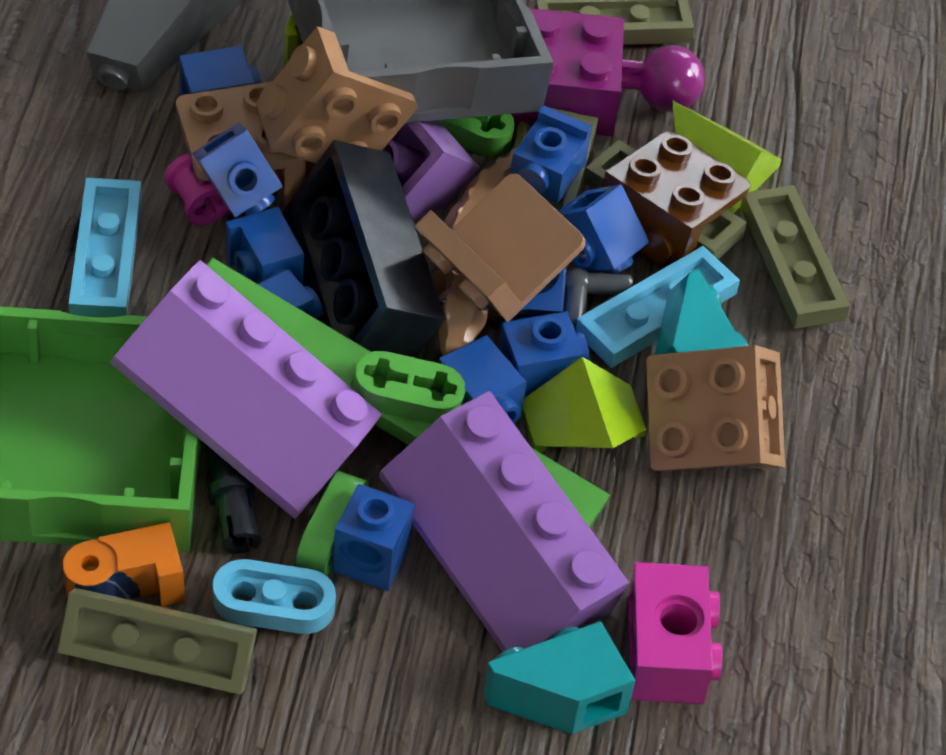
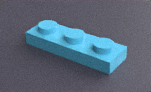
(105, 248)
(635, 316)

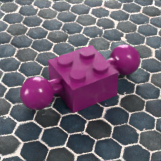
(591, 69)

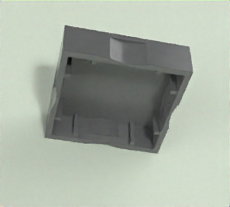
(446, 53)

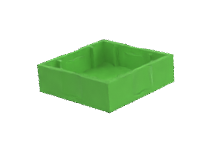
(81, 440)

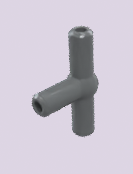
(581, 282)

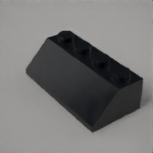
(364, 251)

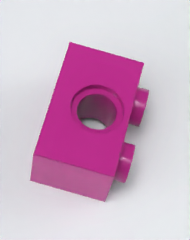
(664, 663)

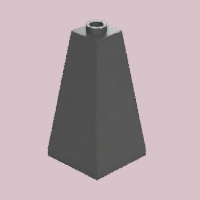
(145, 37)

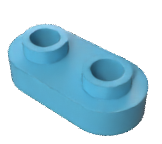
(274, 595)

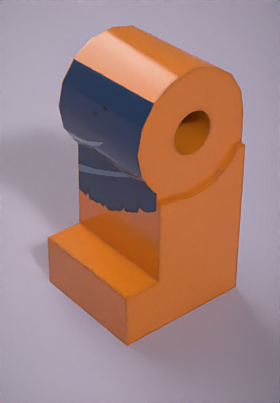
(128, 565)

